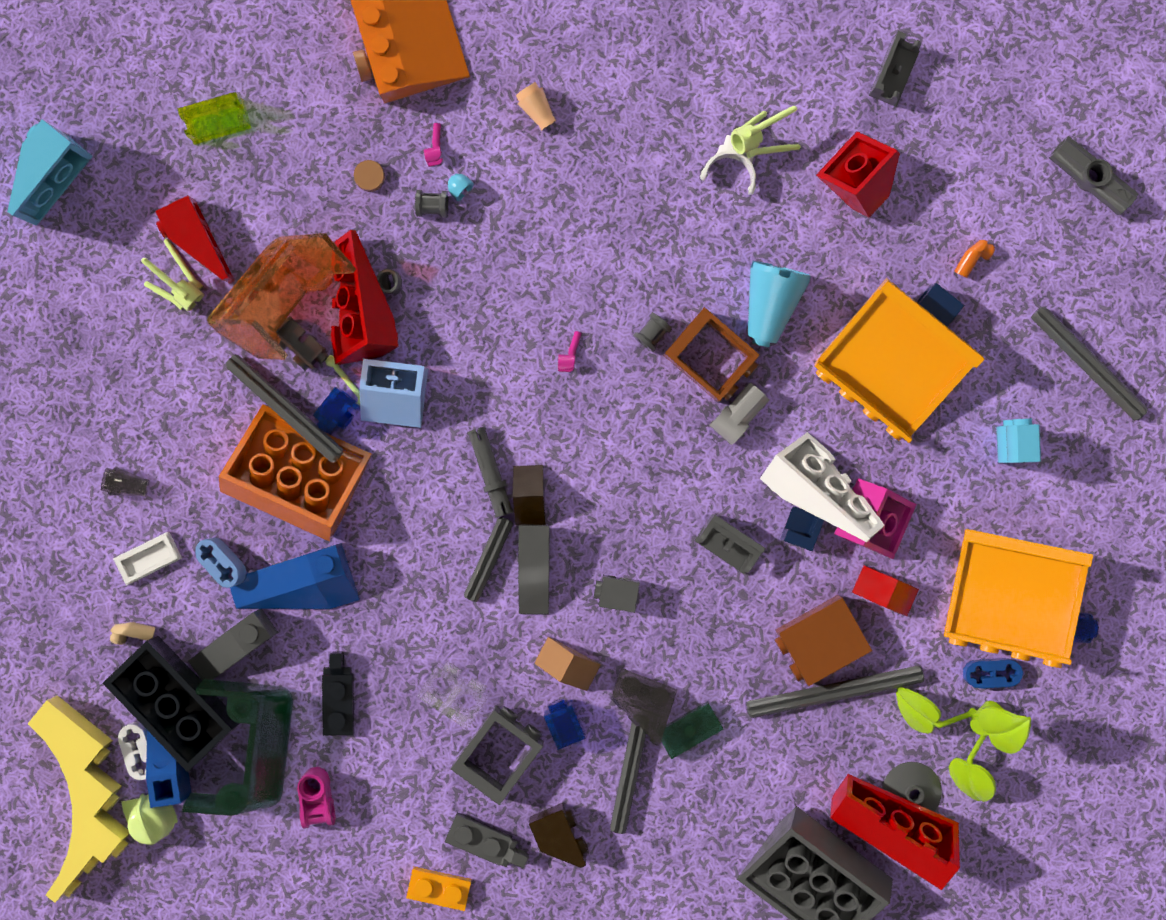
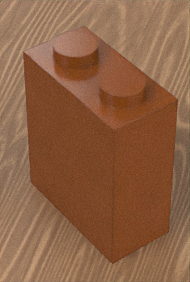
(822, 641)

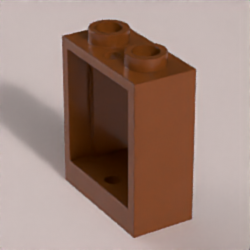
(745, 368)

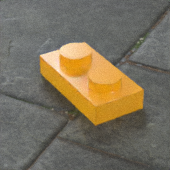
(438, 888)

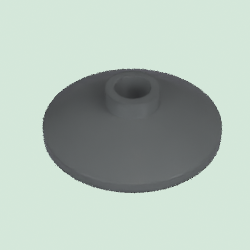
(912, 776)

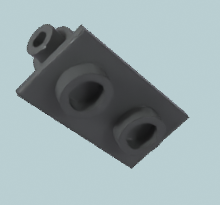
(307, 352)

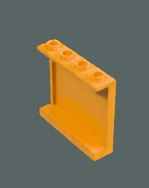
(896, 360)
(1017, 597)

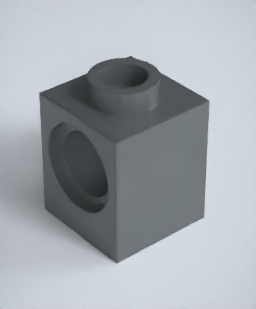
(617, 593)

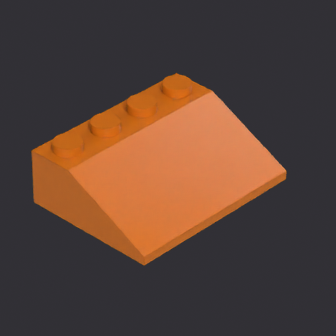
(410, 45)
(290, 477)

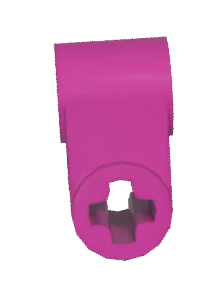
(316, 804)

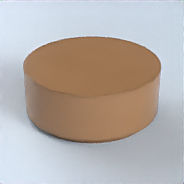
(362, 65)
(369, 175)

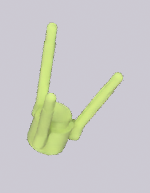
(749, 136)
(184, 292)

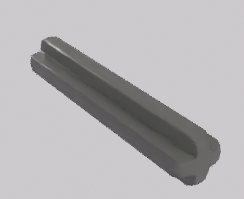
(488, 559)

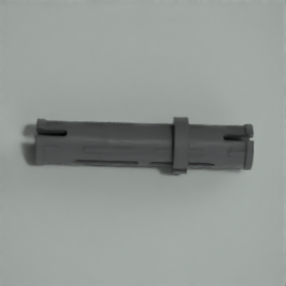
(493, 482)

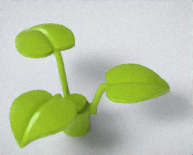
(1006, 732)

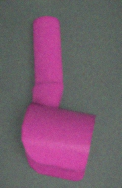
(433, 154)
(567, 362)

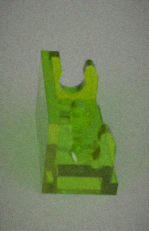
(215, 118)

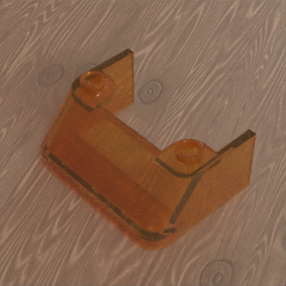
(274, 288)

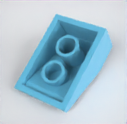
(44, 171)

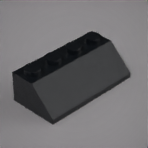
(164, 700)

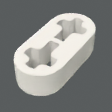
(129, 749)

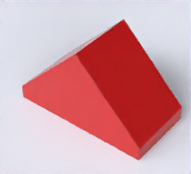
(885, 590)

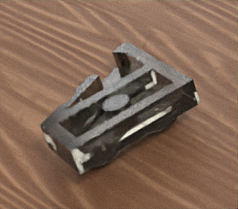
(644, 701)

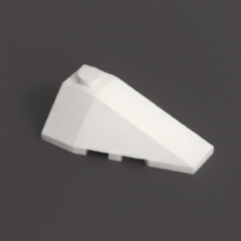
(810, 481)

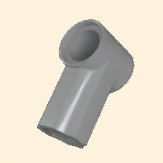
(736, 417)

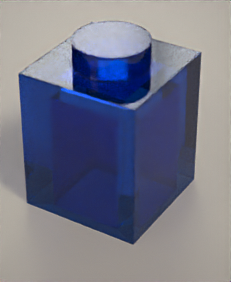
(564, 723)

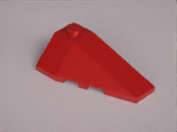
(365, 317)

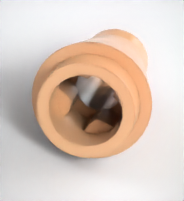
(536, 105)

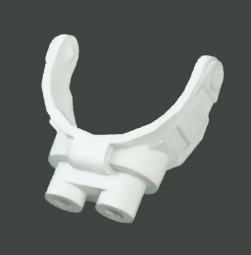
(728, 151)

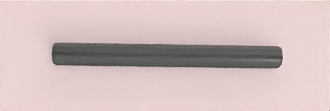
(835, 691)

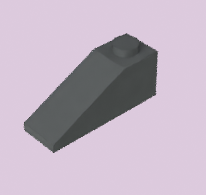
(233, 645)

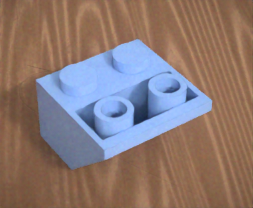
(392, 392)

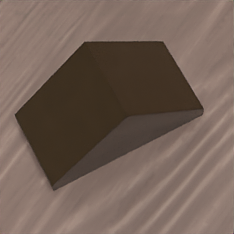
(529, 495)

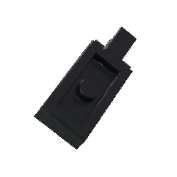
(337, 697)

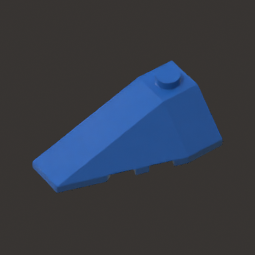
(304, 582)

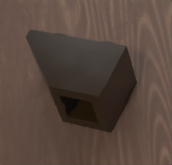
(555, 835)

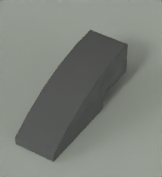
(533, 568)

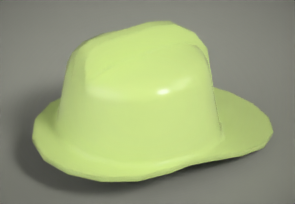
(146, 823)

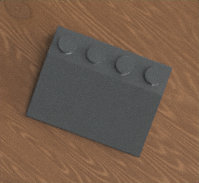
(815, 874)

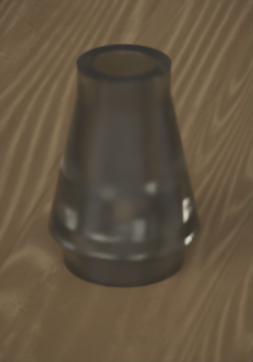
(123, 483)

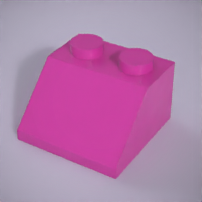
(891, 509)

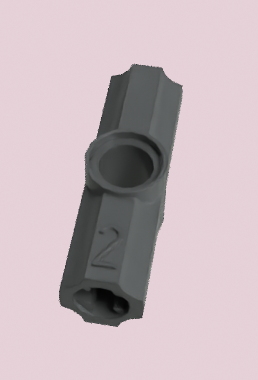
(1108, 188)

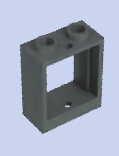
(478, 777)

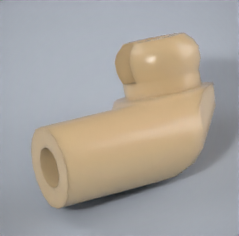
(131, 629)

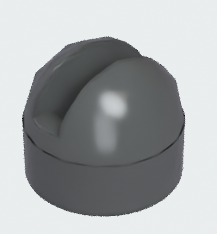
(385, 283)

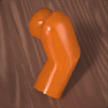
(971, 256)

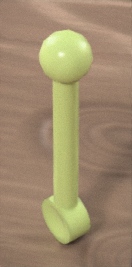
(331, 363)

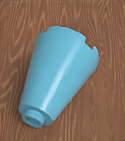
(772, 300)

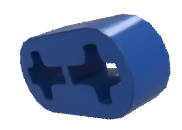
(992, 666)

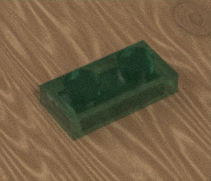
(690, 730)

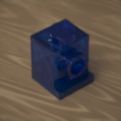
(336, 411)

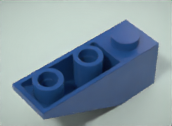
(165, 778)

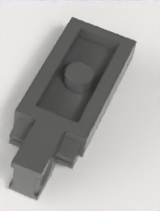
(485, 842)

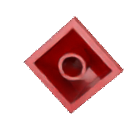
(861, 173)

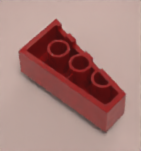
(900, 829)

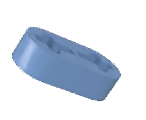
(219, 564)

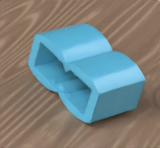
(1018, 441)

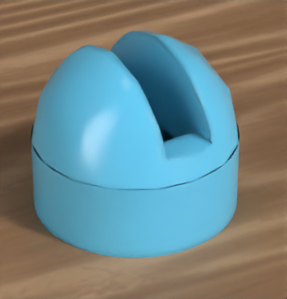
(457, 184)

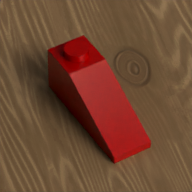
(188, 229)

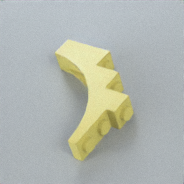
(92, 792)

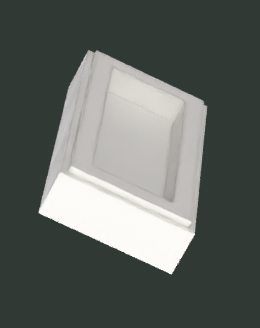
(147, 558)

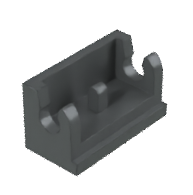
(895, 69)
(729, 544)

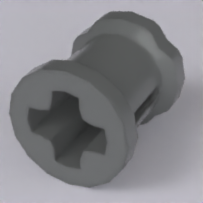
(431, 203)
(652, 332)

